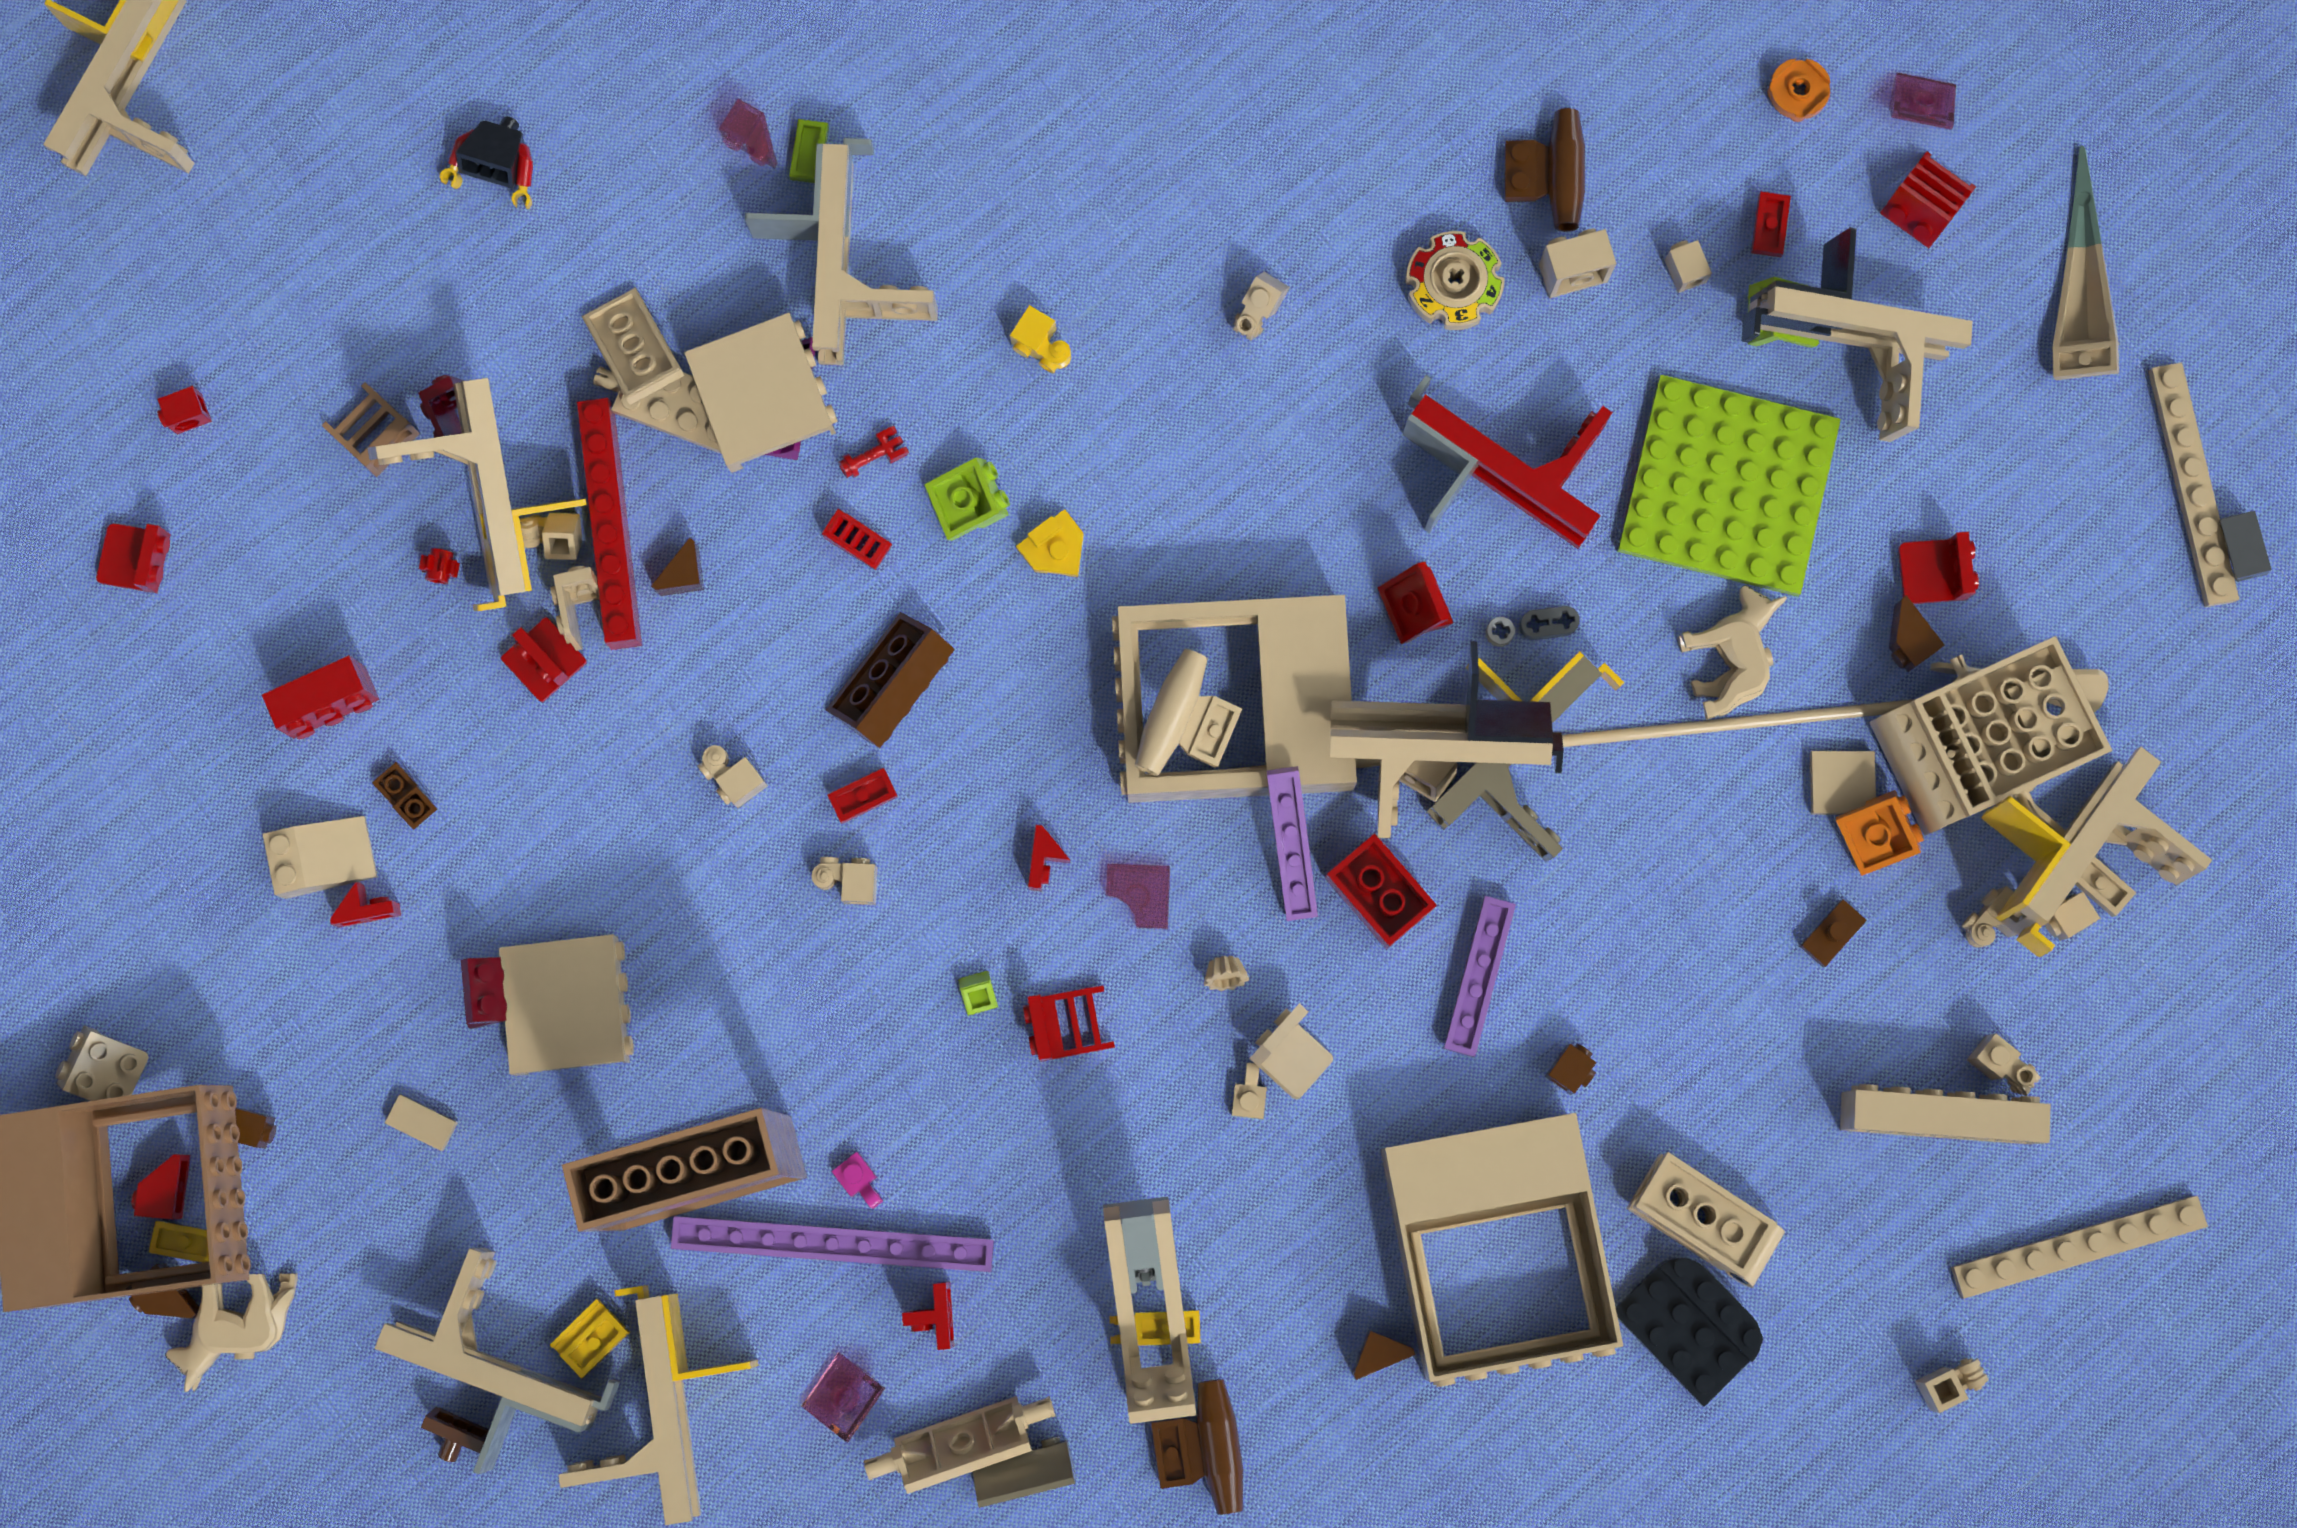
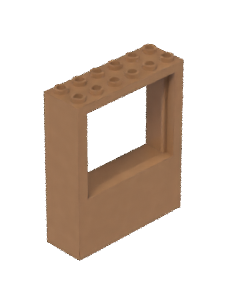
(684, 1171)
(60, 1201)

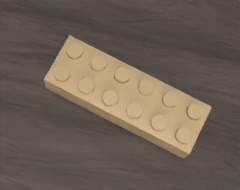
(1949, 1116)

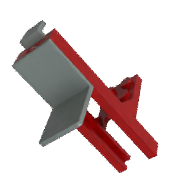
(1474, 454)

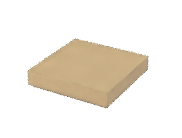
(1841, 781)

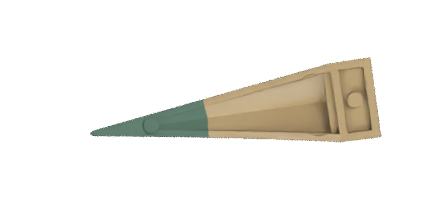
(2085, 325)

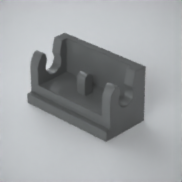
(2245, 546)

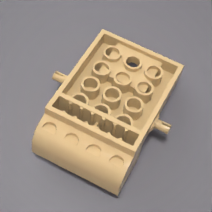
(1990, 736)

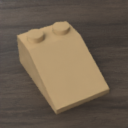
(319, 856)

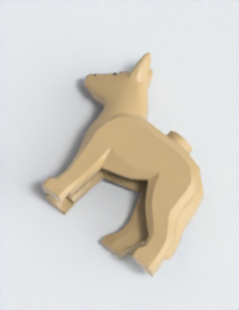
(1742, 651)
(228, 1331)

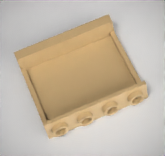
(760, 390)
(565, 1004)

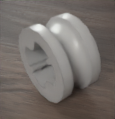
(1505, 624)

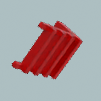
(1927, 200)
(1047, 1035)

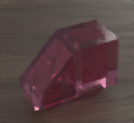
(748, 130)

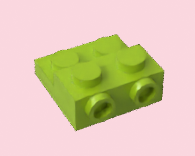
(968, 498)

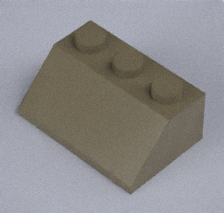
(1026, 1474)

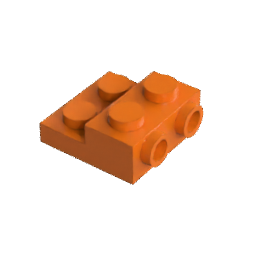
(1880, 832)

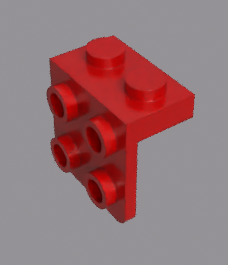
(133, 557)
(1938, 569)

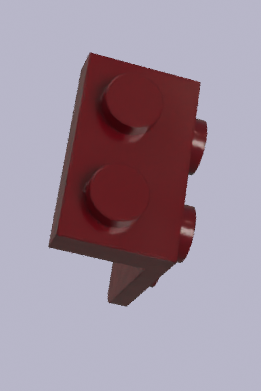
(439, 406)
(483, 991)

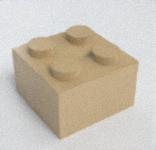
(1577, 262)

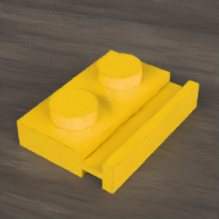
(589, 1338)

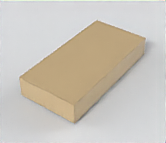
(421, 1122)

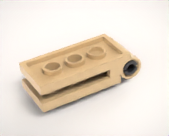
(1733, 1233)

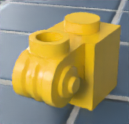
(1032, 338)

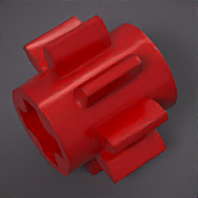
(439, 566)

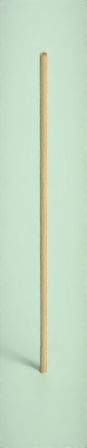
(1710, 725)

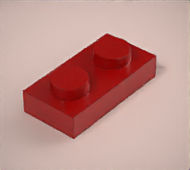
(1770, 224)
(862, 795)

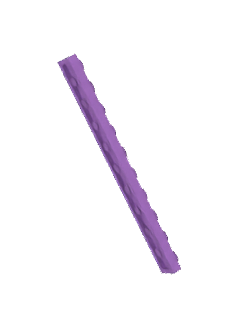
(832, 1244)

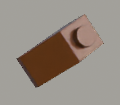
(1911, 636)
(168, 1303)

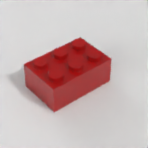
(321, 698)
(1380, 891)

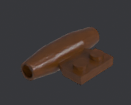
(1555, 170)
(1203, 1448)

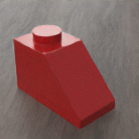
(163, 1190)

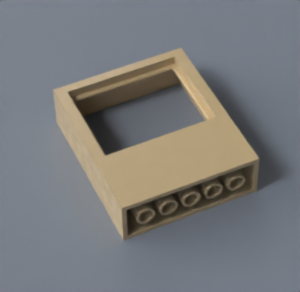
(1300, 673)
(1489, 1179)

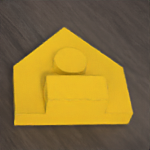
(1054, 546)

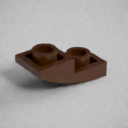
(405, 795)

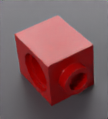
(183, 410)

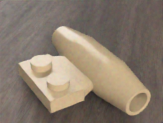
(1184, 718)

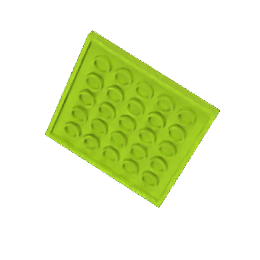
(1729, 485)

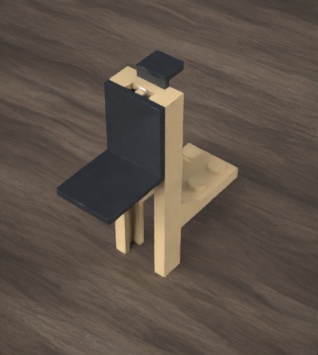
(1885, 330)
(1441, 732)

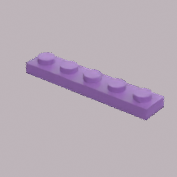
(1292, 843)
(1479, 976)

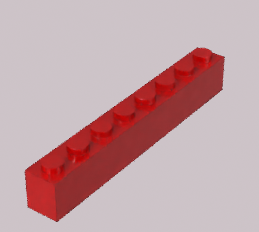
(609, 524)

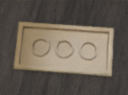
(632, 346)

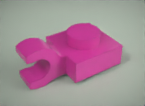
(856, 1178)

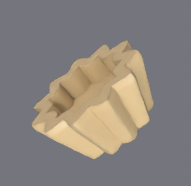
(1225, 973)

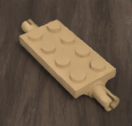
(672, 409)
(961, 1444)

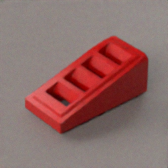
(833, 525)

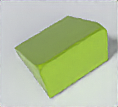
(978, 993)

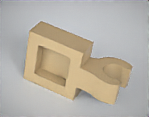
(1249, 1098)

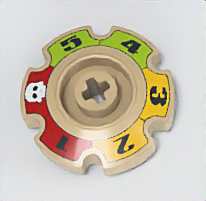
(1454, 258)

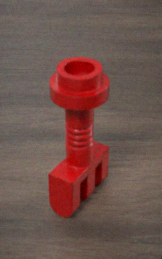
(850, 466)

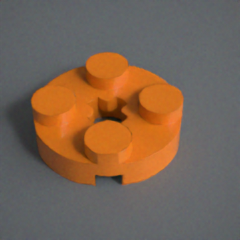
(1816, 92)

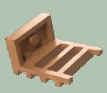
(396, 432)

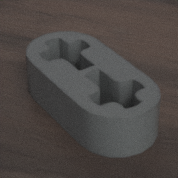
(1549, 630)

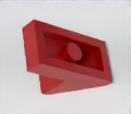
(1044, 850)
(355, 909)

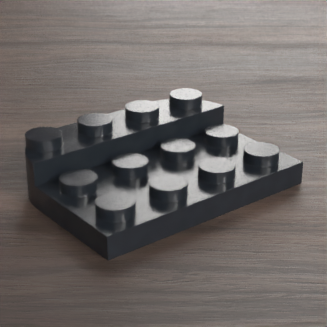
(1691, 1326)

